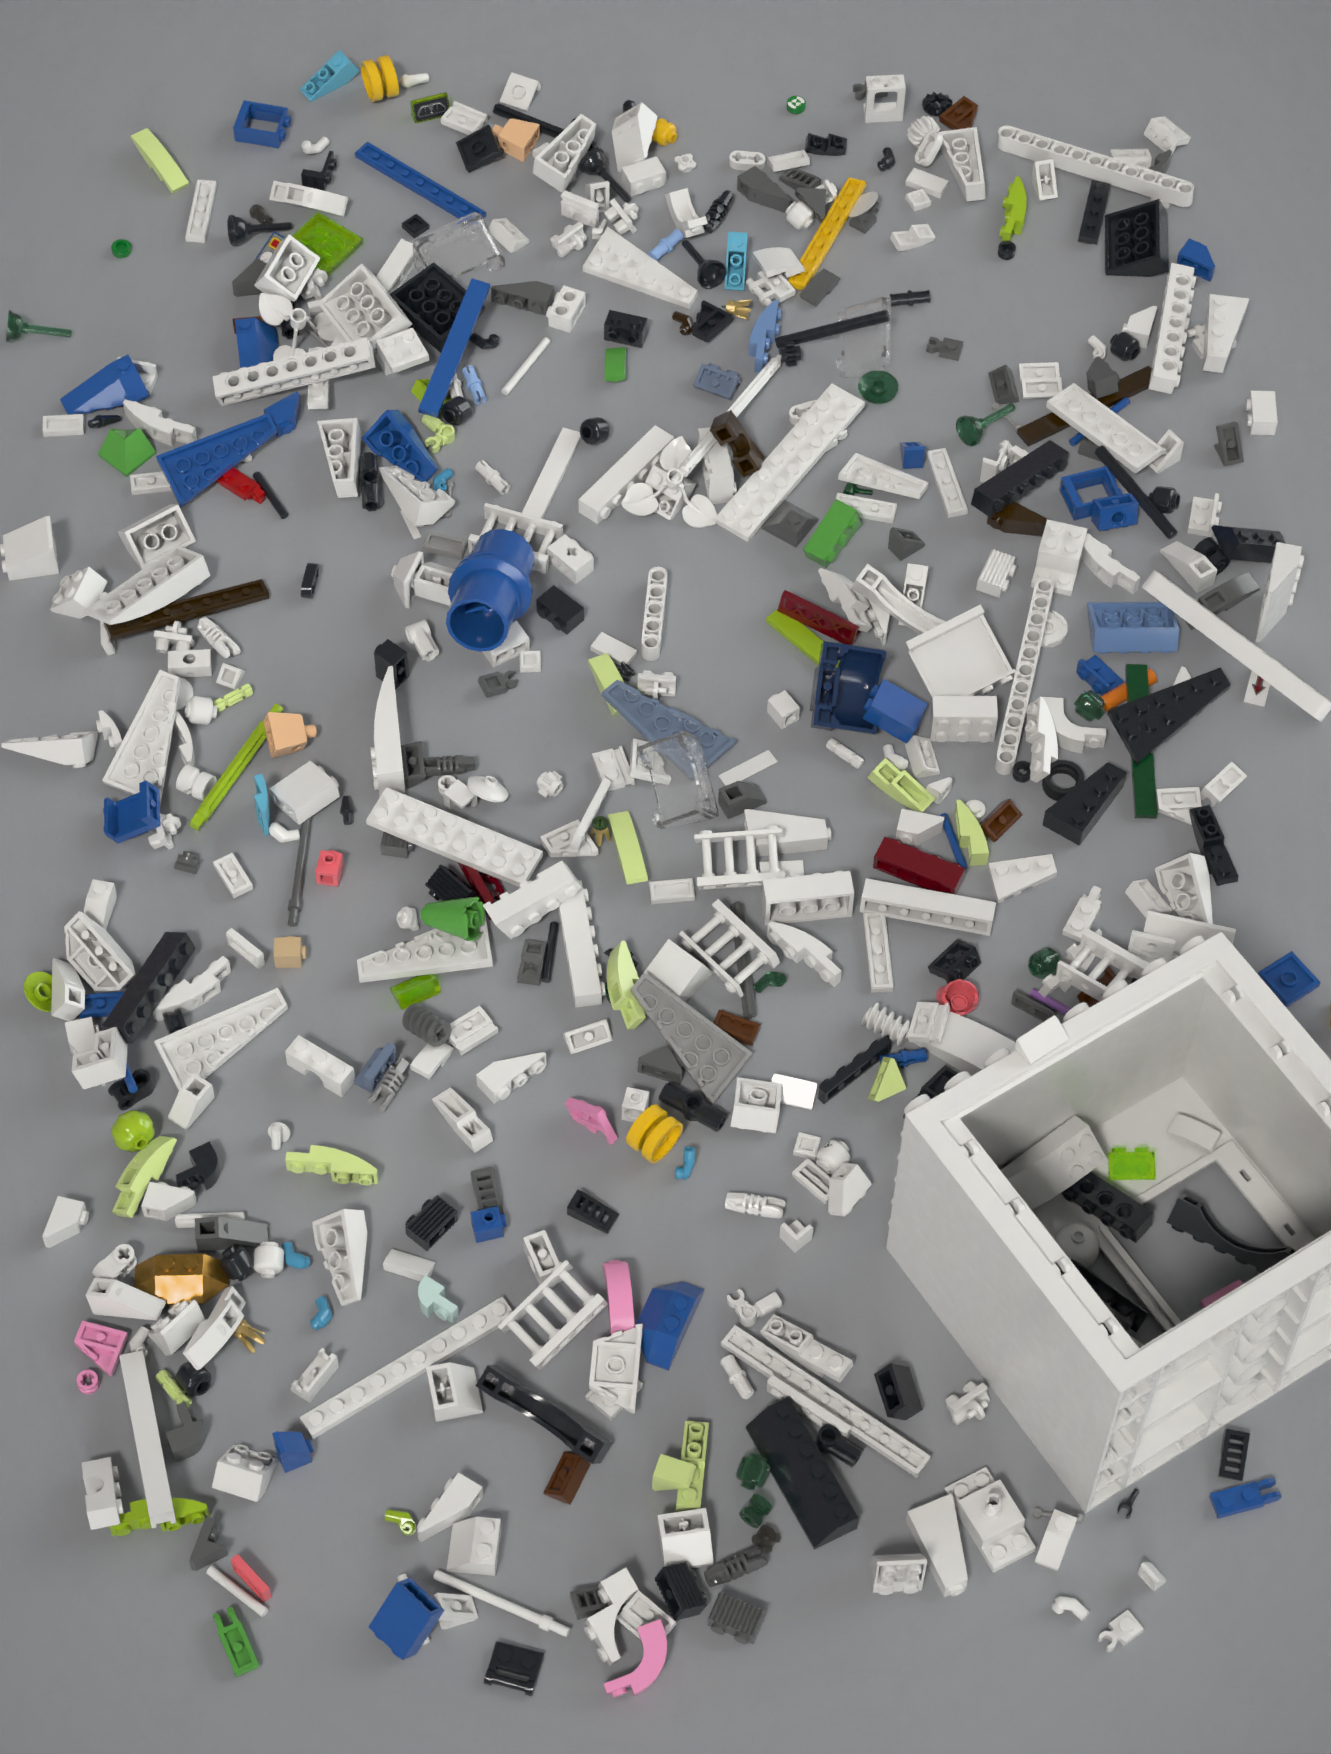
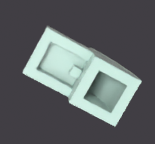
(433, 1299)

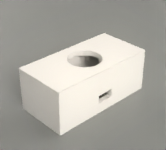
(199, 668)

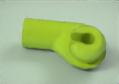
(403, 1520)

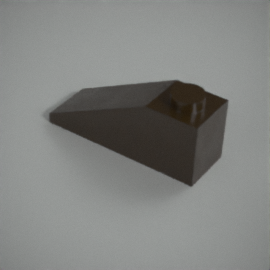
(1018, 520)

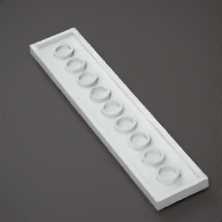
(789, 462)

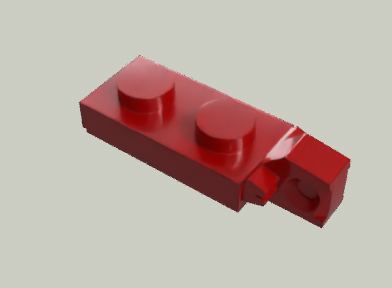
(242, 486)

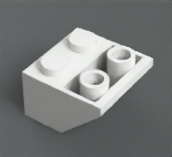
(669, 500)
(433, 582)
(78, 593)
(177, 1327)
(453, 1391)
(244, 1472)
(685, 1538)

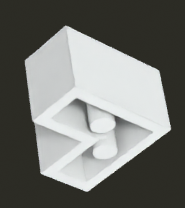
(103, 1062)

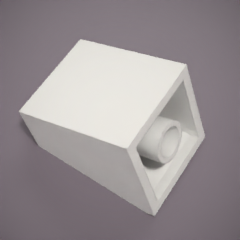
(30, 551)
(678, 971)

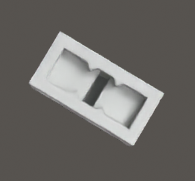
(566, 309)

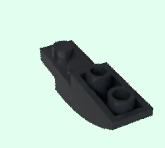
(1211, 845)

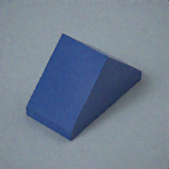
(912, 454)

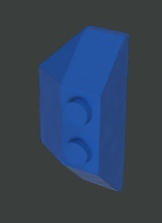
(667, 1320)

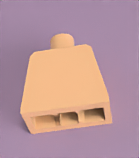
(517, 137)
(286, 733)

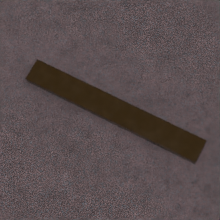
(1052, 424)
(192, 608)

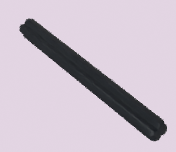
(545, 127)
(834, 328)
(1133, 488)

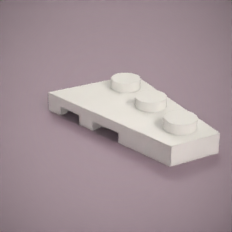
(1015, 875)

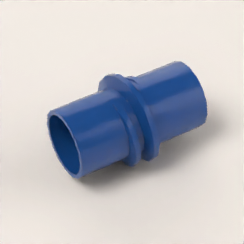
(490, 590)

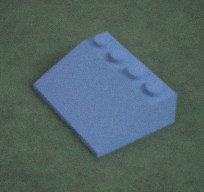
(1132, 627)

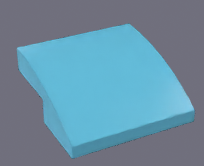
(262, 804)

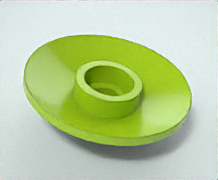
(39, 990)

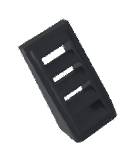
(595, 1205)
(1238, 1436)

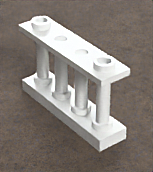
(531, 524)
(731, 878)
(735, 929)
(1110, 954)
(575, 1321)

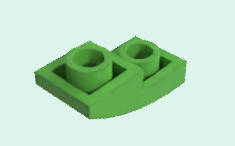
(615, 364)

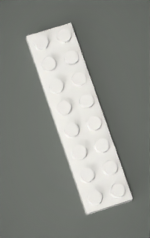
(454, 837)

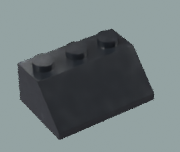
(1247, 543)

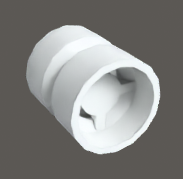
(194, 782)

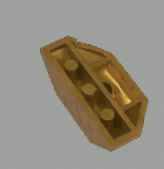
(181, 1277)

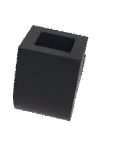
(205, 1168)

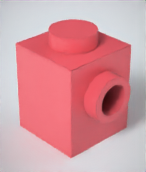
(329, 868)

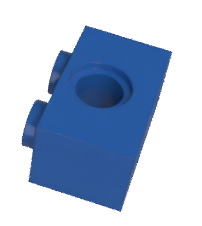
(1114, 511)

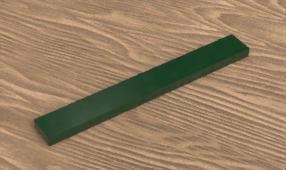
(1142, 775)

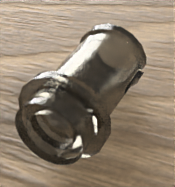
(257, 212)

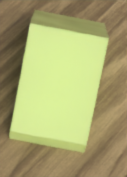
(887, 1081)
(672, 1474)

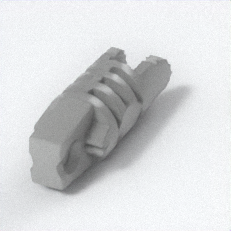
(389, 1084)

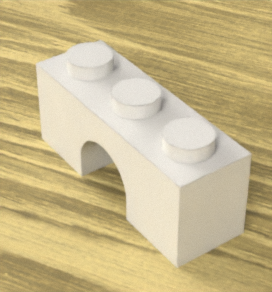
(307, 1057)
(102, 1493)

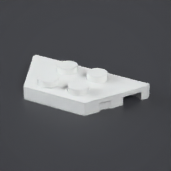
(616, 1367)

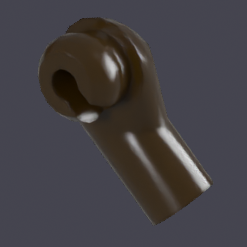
(685, 320)

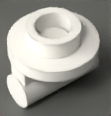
(408, 919)
(278, 1133)

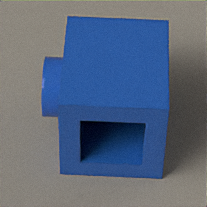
(488, 1224)

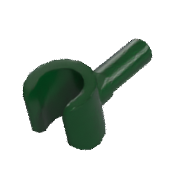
(851, 488)

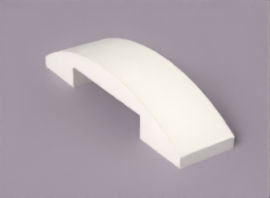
(186, 749)

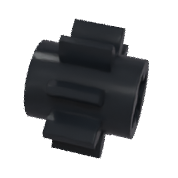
(790, 354)

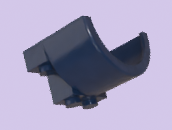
(845, 688)

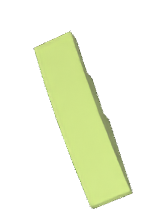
(160, 160)
(627, 848)

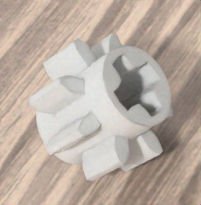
(550, 784)

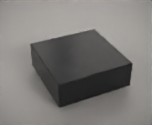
(415, 226)

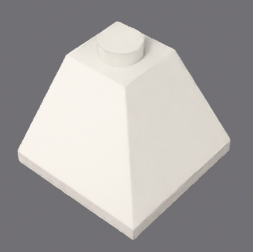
(404, 576)

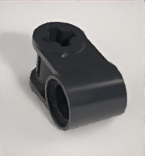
(123, 1093)

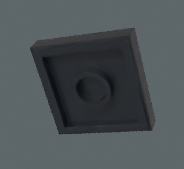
(478, 148)

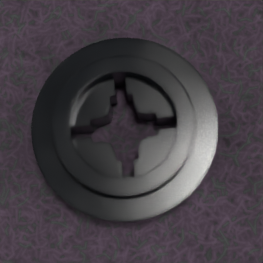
(932, 108)

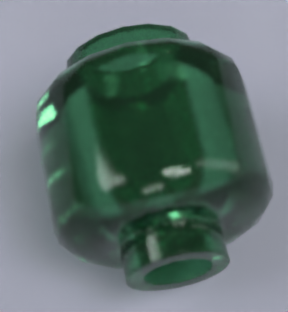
(1090, 706)
(1043, 962)
(753, 1471)

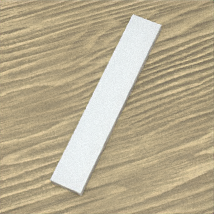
(552, 473)

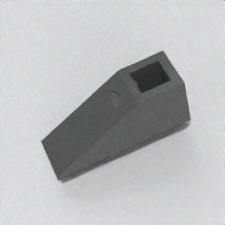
(761, 190)
(529, 296)
(223, 1232)

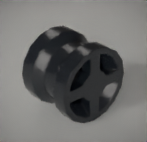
(174, 1021)

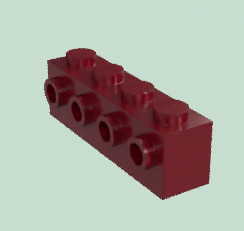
(918, 867)

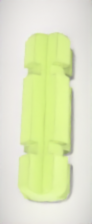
(233, 697)
(172, 1388)

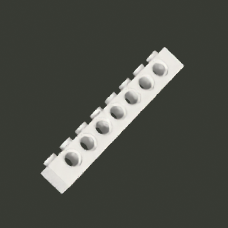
(1171, 328)
(304, 374)

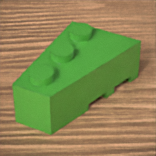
(832, 533)

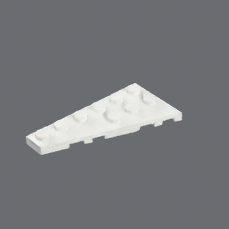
(629, 266)
(147, 743)
(427, 954)
(214, 1040)

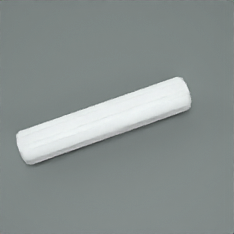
(188, 1220)

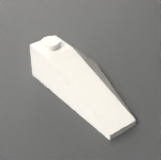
(415, 498)
(68, 750)
(1187, 886)
(343, 1245)

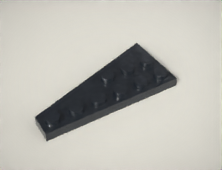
(1160, 715)

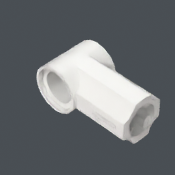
(420, 636)

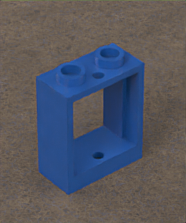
(265, 112)
(1073, 482)

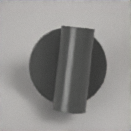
(187, 862)

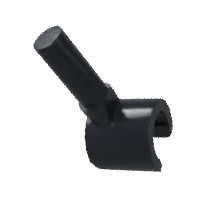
(1128, 1504)

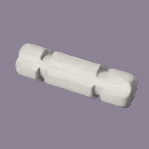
(844, 753)

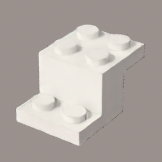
(400, 351)
(1060, 555)

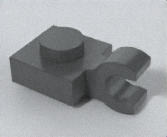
(866, 220)

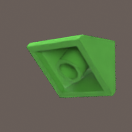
(126, 450)

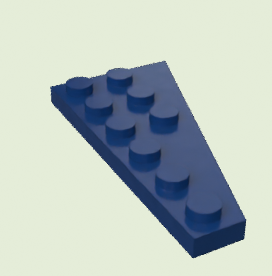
(202, 462)

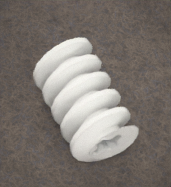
(886, 1024)

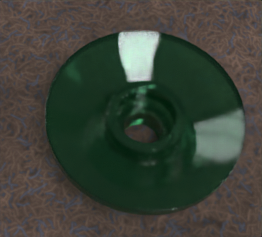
(879, 381)

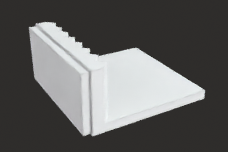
(519, 91)
(991, 467)

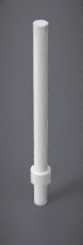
(545, 1622)

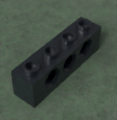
(1138, 1218)

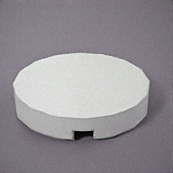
(1055, 630)

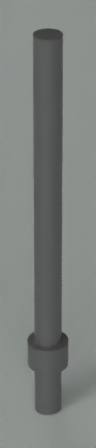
(295, 904)

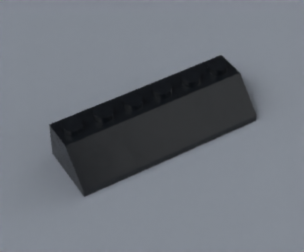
(802, 1473)

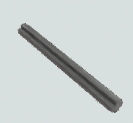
(747, 999)

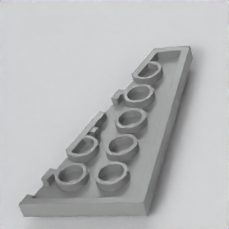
(700, 1045)

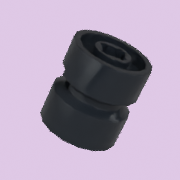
(1213, 553)

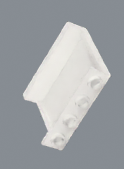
(960, 657)

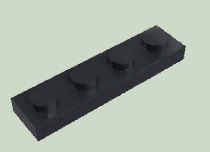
(1094, 212)
(847, 1074)

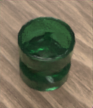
(755, 1511)

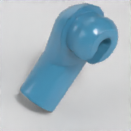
(439, 481)
(688, 1163)
(323, 1315)

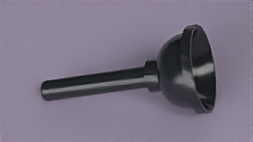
(594, 163)
(239, 229)
(709, 272)

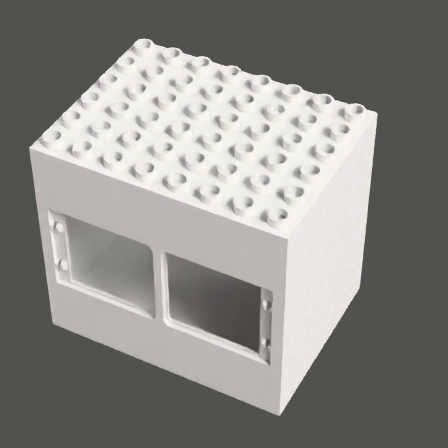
(1179, 1040)

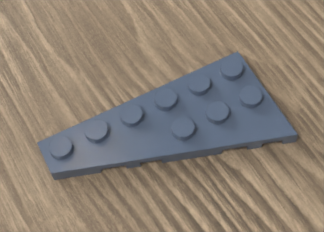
(659, 721)

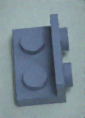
(717, 381)
(376, 1067)

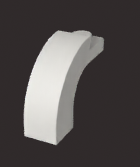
(683, 213)
(1070, 735)

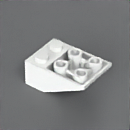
(633, 135)
(897, 1573)

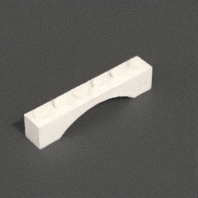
(882, 593)

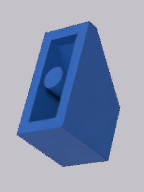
(1197, 256)
(285, 413)
(292, 1449)

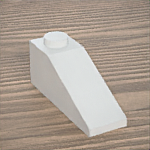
(100, 902)

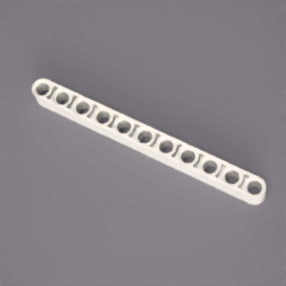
(1096, 166)
(1033, 631)
(1237, 645)

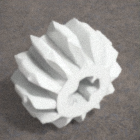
(920, 128)

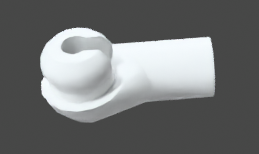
(282, 834)
(137, 1342)

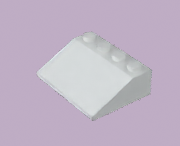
(363, 308)
(1279, 586)

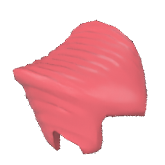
(960, 995)

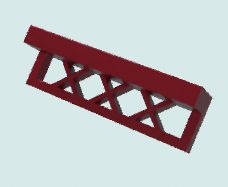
(818, 618)
(477, 883)

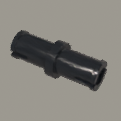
(910, 298)

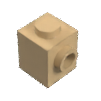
(289, 952)

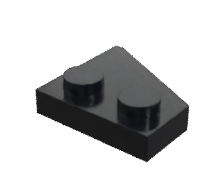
(710, 321)

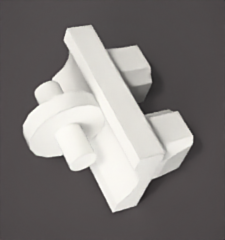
(625, 214)
(571, 239)
(317, 278)
(177, 637)
(657, 684)
(167, 827)
(970, 1405)

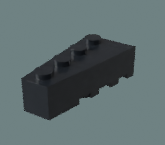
(1085, 804)

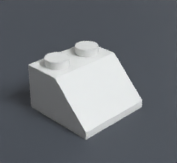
(756, 1105)
(475, 1546)

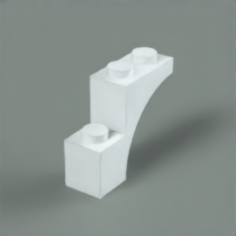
(600, 1626)

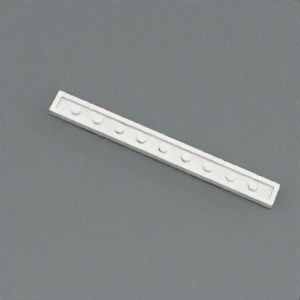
(404, 1369)
(862, 1424)

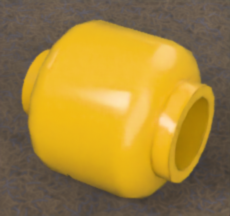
(664, 132)

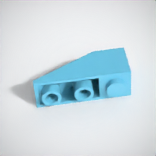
(329, 77)
(736, 261)

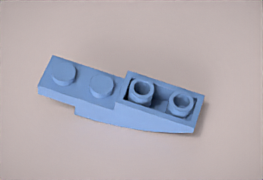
(764, 334)

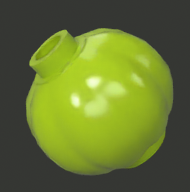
(132, 1131)

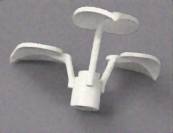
(279, 308)
(642, 502)

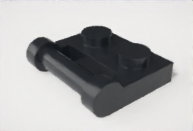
(514, 1661)

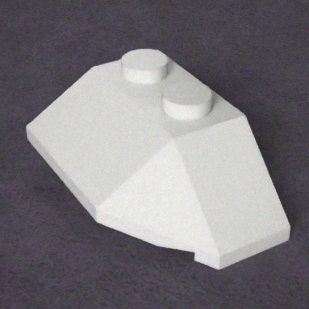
(97, 955)

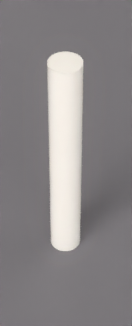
(237, 1591)

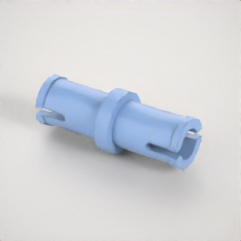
(666, 245)
(474, 385)

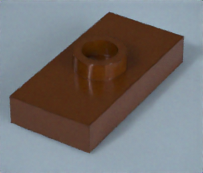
(737, 1027)

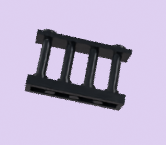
(1124, 1309)

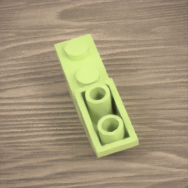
(620, 980)
(342, 1165)
(145, 1166)
(694, 1452)

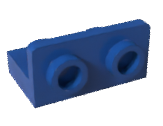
(1098, 675)

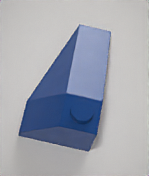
(255, 341)
(106, 389)
(399, 444)

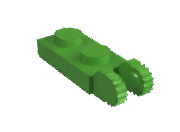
(236, 1644)

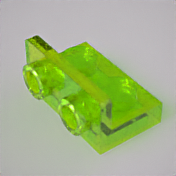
(1131, 1165)

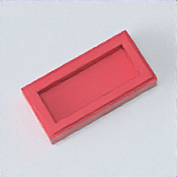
(250, 1578)

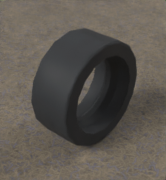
(1060, 767)

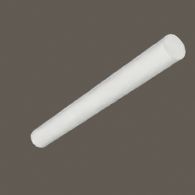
(525, 366)

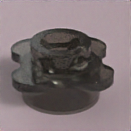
(766, 1531)

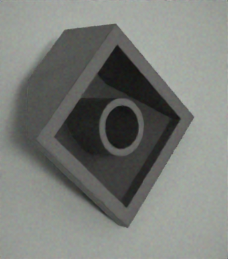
(790, 523)

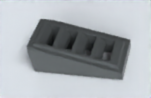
(809, 180)
(485, 1178)
(585, 1593)

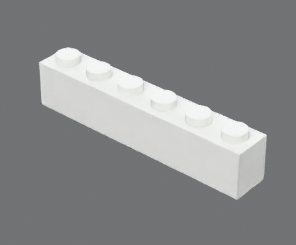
(629, 470)
(928, 907)
(580, 950)

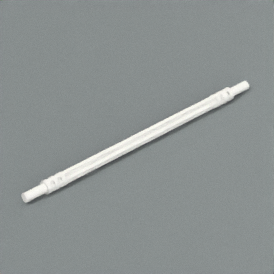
(737, 407)

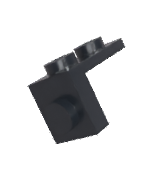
(317, 179)

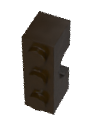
(746, 454)

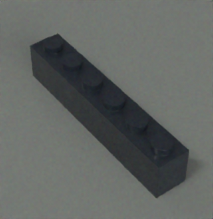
(1019, 478)
(150, 985)

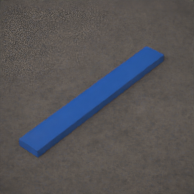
(416, 181)
(454, 348)

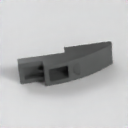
(1228, 594)

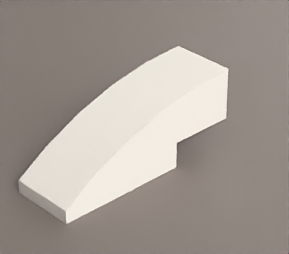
(463, 1119)

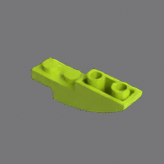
(1015, 210)
(185, 1512)

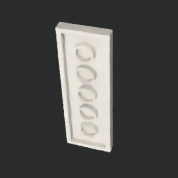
(1104, 427)

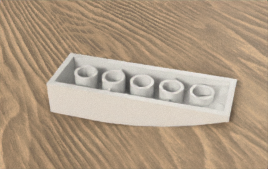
(152, 587)
(387, 754)
(967, 1044)
(1054, 1163)

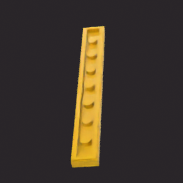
(828, 232)

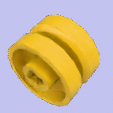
(379, 78)
(654, 1133)

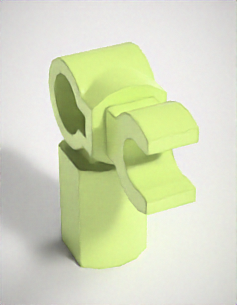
(443, 433)

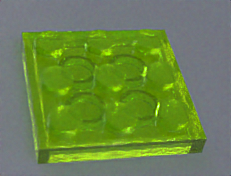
(328, 241)

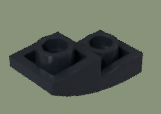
(829, 146)

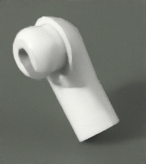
(411, 80)
(309, 148)
(1099, 347)
(897, 760)
(1068, 1603)

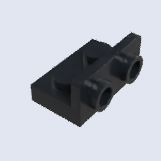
(955, 962)

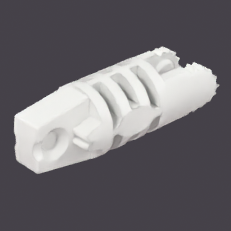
(217, 638)
(766, 1206)

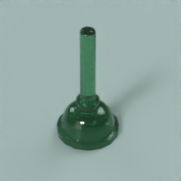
(17, 327)
(971, 428)

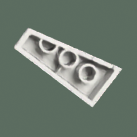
(562, 156)
(964, 159)
(1221, 327)
(343, 449)
(717, 471)
(533, 899)

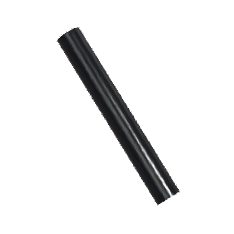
(270, 495)
(550, 951)

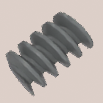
(426, 1025)

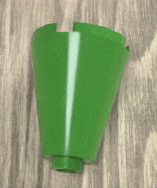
(455, 917)

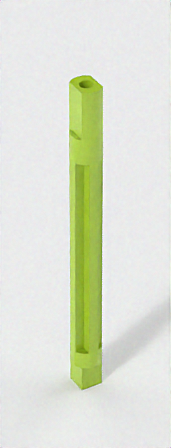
(231, 773)

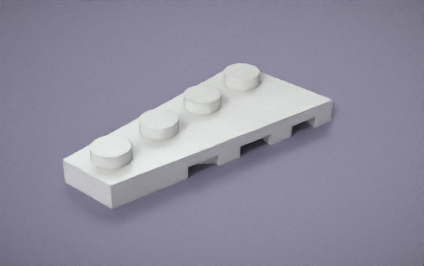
(876, 475)

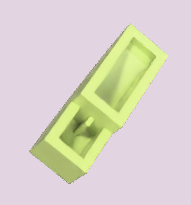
(604, 674)
(901, 786)
(970, 835)

